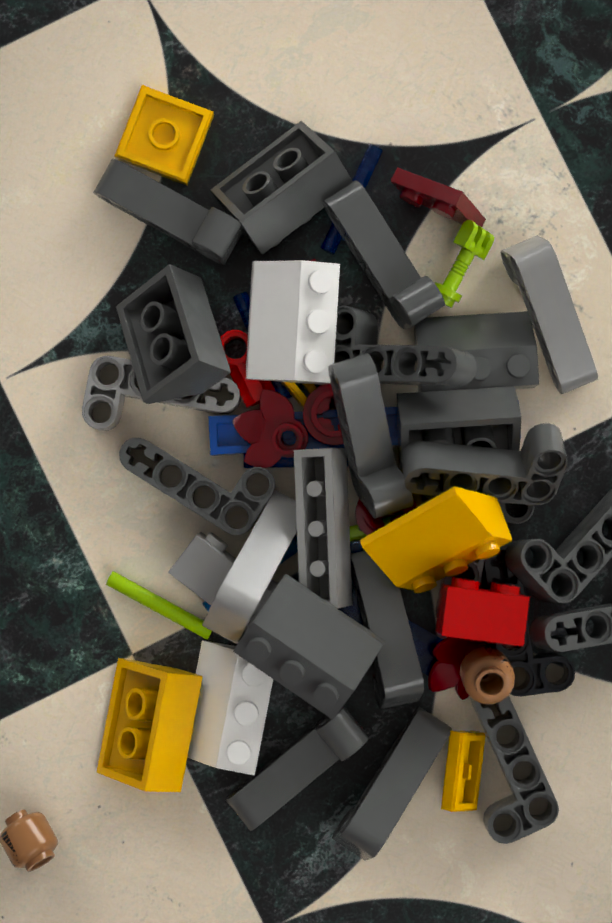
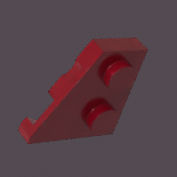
(440, 198)

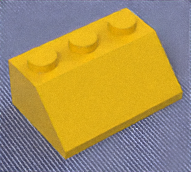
(438, 539)
(149, 726)

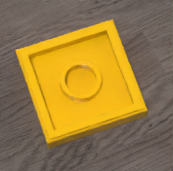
(164, 135)

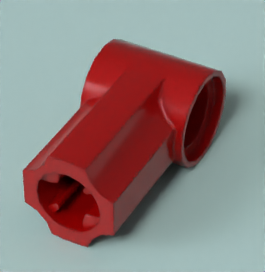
(249, 389)

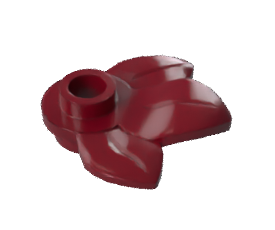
(265, 430)
(446, 670)

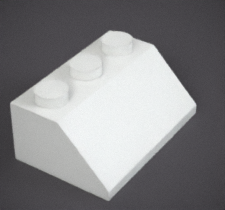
(292, 321)
(229, 710)

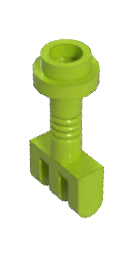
(473, 242)

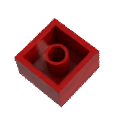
(482, 614)

